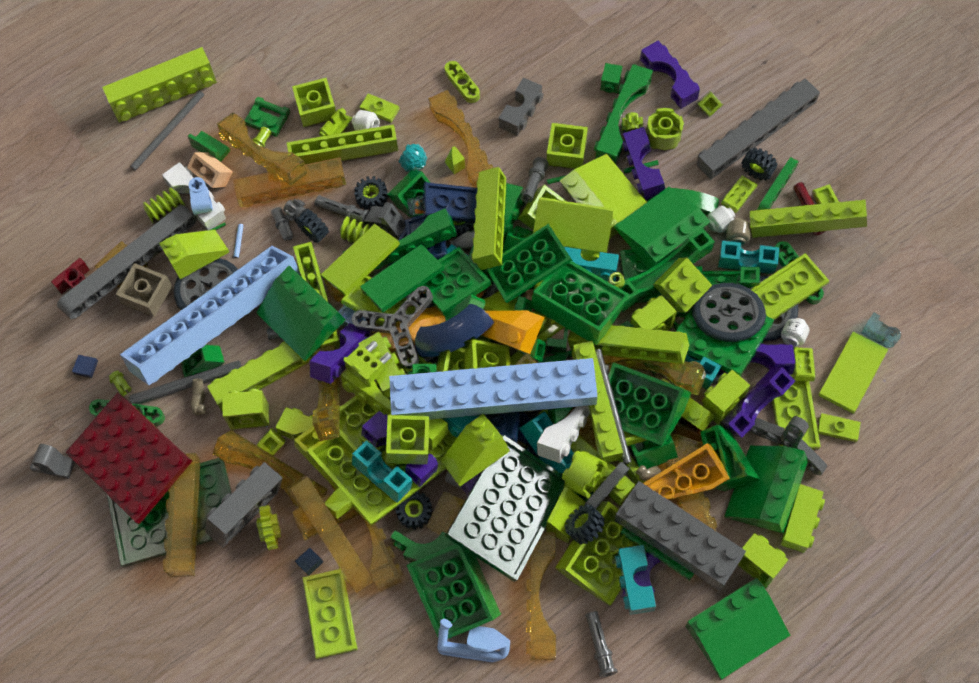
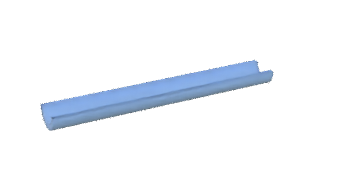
(238, 240)

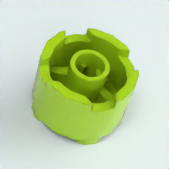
(664, 129)
(584, 473)

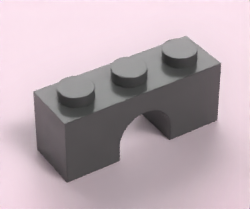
(515, 118)

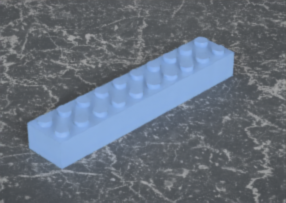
(206, 317)
(494, 389)

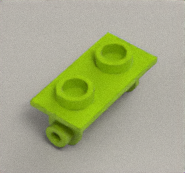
(340, 122)

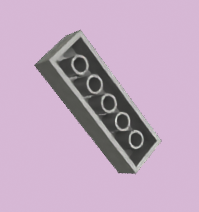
(679, 535)

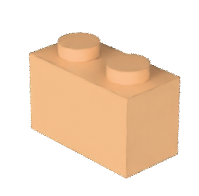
(209, 169)

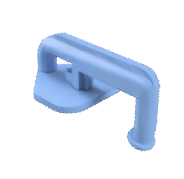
(480, 644)

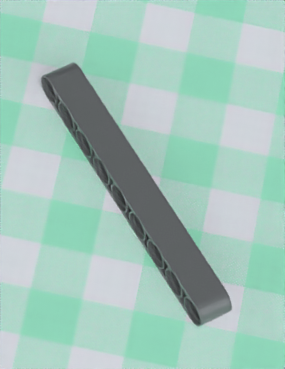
(117, 268)

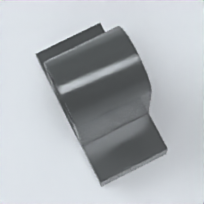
(386, 218)
(51, 462)

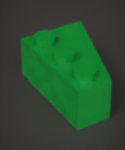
(731, 456)

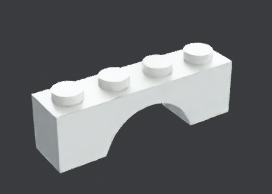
(178, 179)

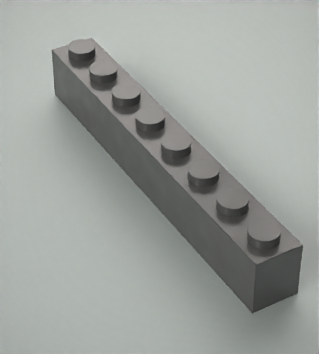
(757, 128)

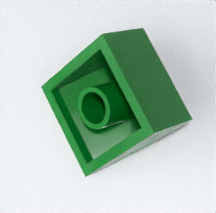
(407, 188)
(652, 454)

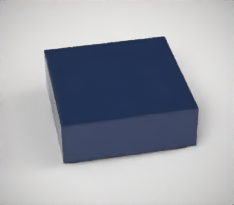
(85, 366)
(309, 561)

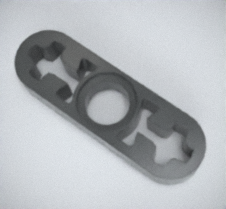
(608, 485)

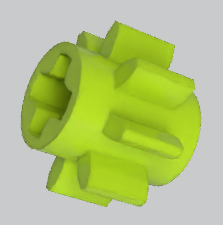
(632, 122)

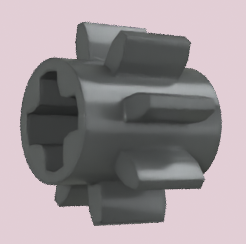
(293, 209)

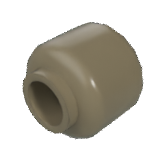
(738, 231)

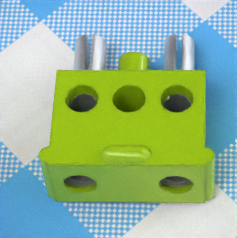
(365, 364)

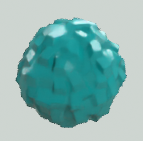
(413, 158)

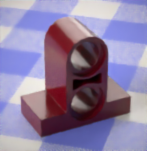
(64, 279)

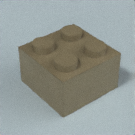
(144, 290)

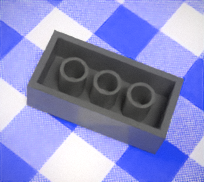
(243, 504)

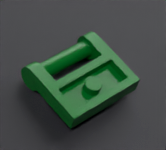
(258, 118)

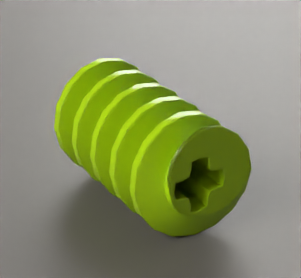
(162, 204)
(351, 231)

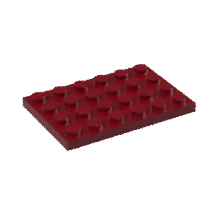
(128, 457)

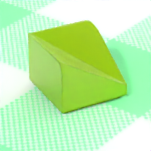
(709, 103)
(455, 160)
(271, 441)
(339, 503)

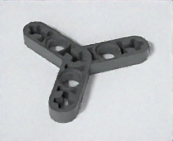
(390, 323)
(790, 437)

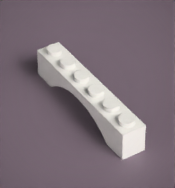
(557, 438)

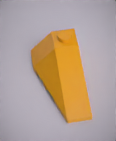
(429, 317)
(514, 328)
(690, 475)

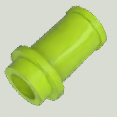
(262, 136)
(120, 383)

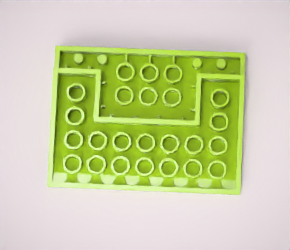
(334, 458)

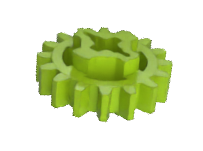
(268, 527)

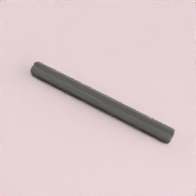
(183, 383)

